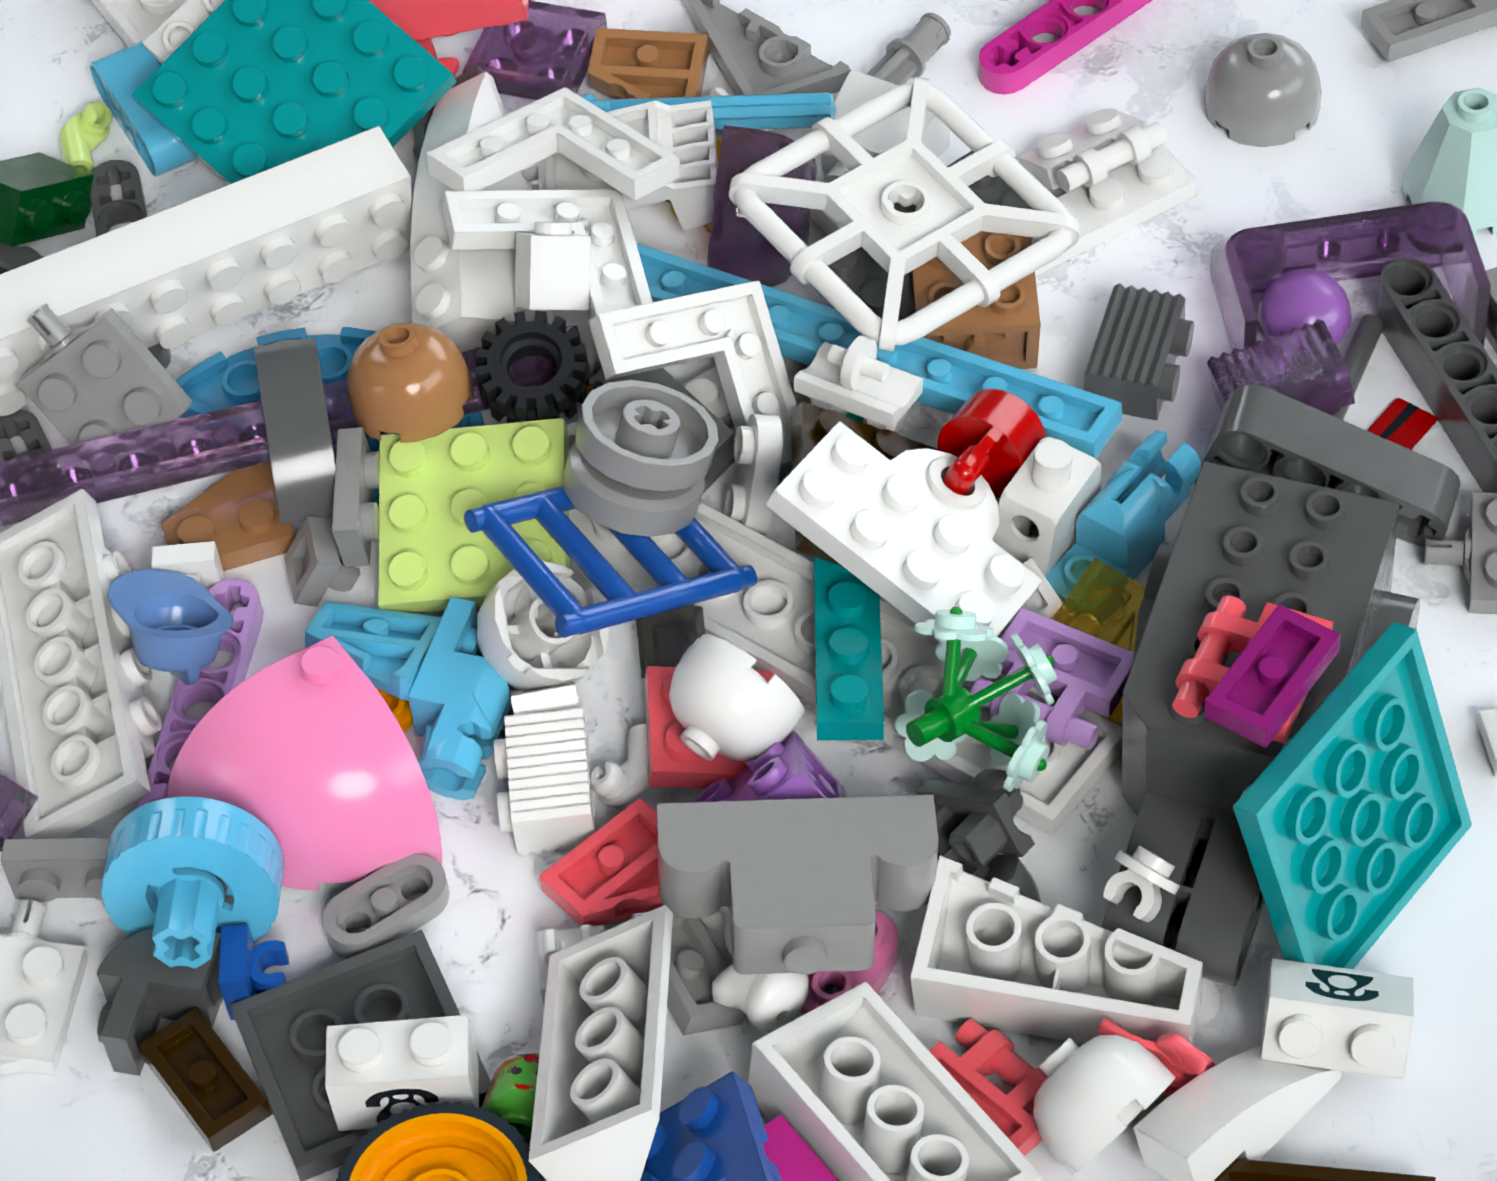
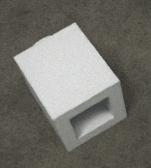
(552, 268)

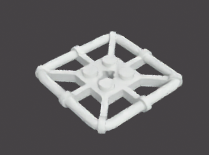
(899, 240)

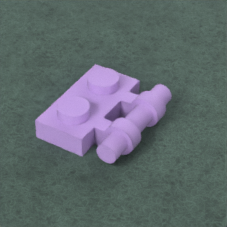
(1087, 672)

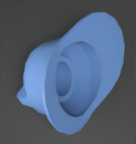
(170, 620)

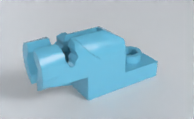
(1129, 514)
(457, 705)

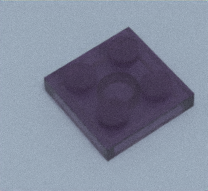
(539, 53)

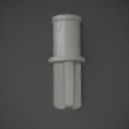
(909, 55)

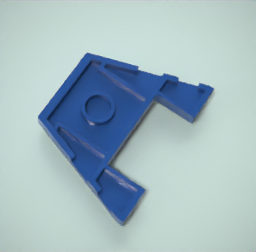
(711, 1137)

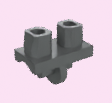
(977, 818)

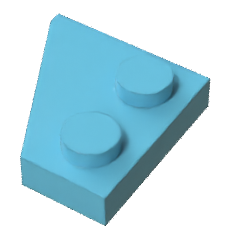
(380, 641)

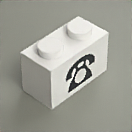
(1338, 1019)
(398, 1065)

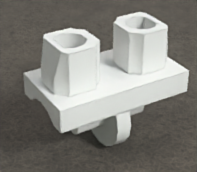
(859, 384)

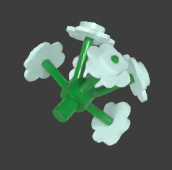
(938, 722)

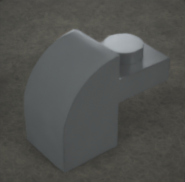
(144, 991)

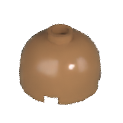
(408, 383)

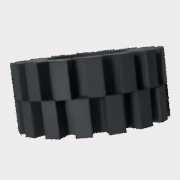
(526, 340)

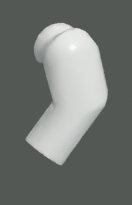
(624, 782)

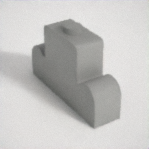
(798, 873)

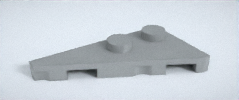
(759, 55)

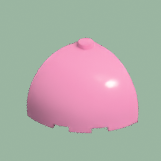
(317, 764)

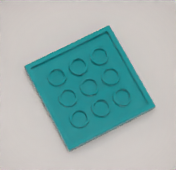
(289, 80)
(1355, 808)

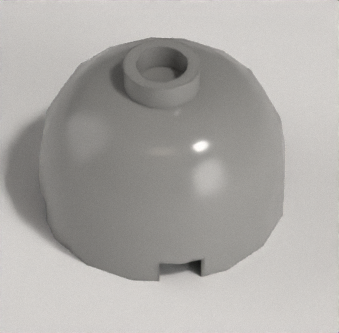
(1263, 90)

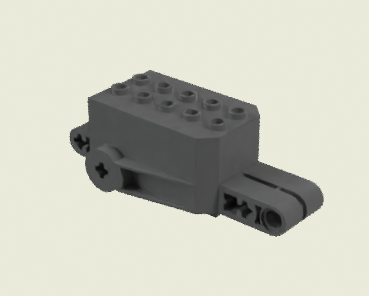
(1183, 775)

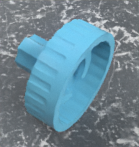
(160, 879)

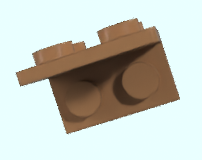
(1003, 330)

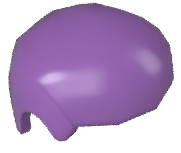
(1302, 298)

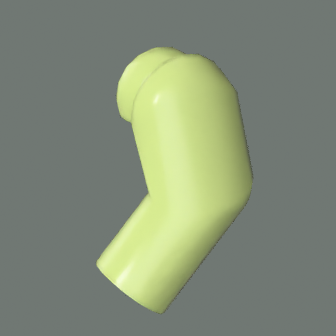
(84, 134)

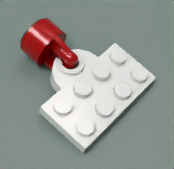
(926, 518)

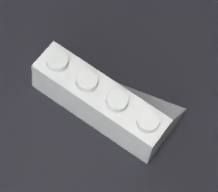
(1043, 967)

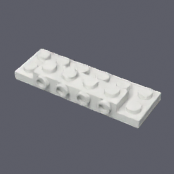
(70, 672)

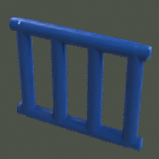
(622, 601)

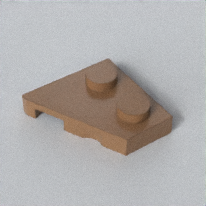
(648, 63)
(237, 515)

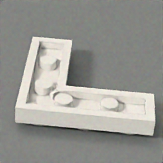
(551, 126)
(494, 217)
(718, 324)

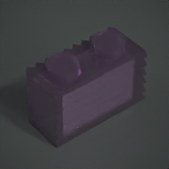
(1295, 363)

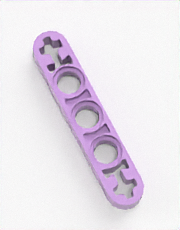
(212, 683)

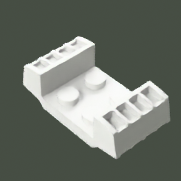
(682, 130)

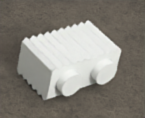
(547, 780)

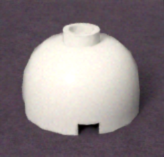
(521, 637)
(728, 703)
(1094, 1095)

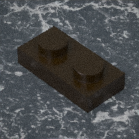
(205, 1079)

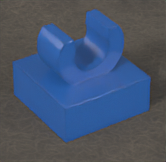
(244, 964)

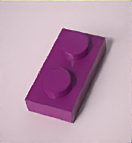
(1272, 676)

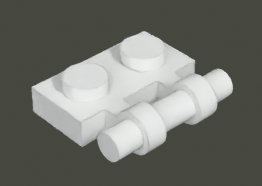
(1092, 150)

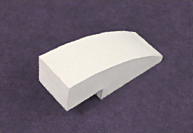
(1228, 1115)

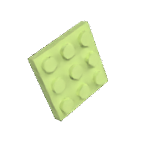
(431, 485)

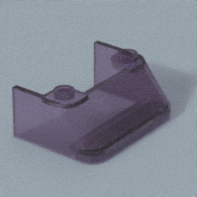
(1347, 250)

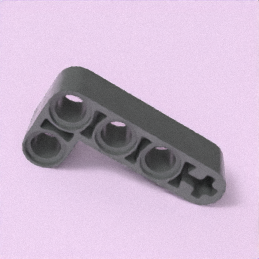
(1297, 442)

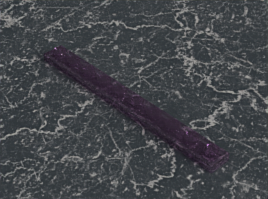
(185, 449)

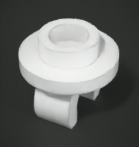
(1149, 874)

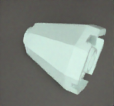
(1459, 159)

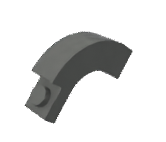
(297, 428)

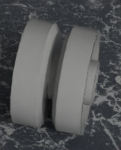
(640, 458)

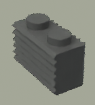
(1139, 350)

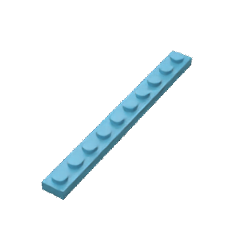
(948, 373)

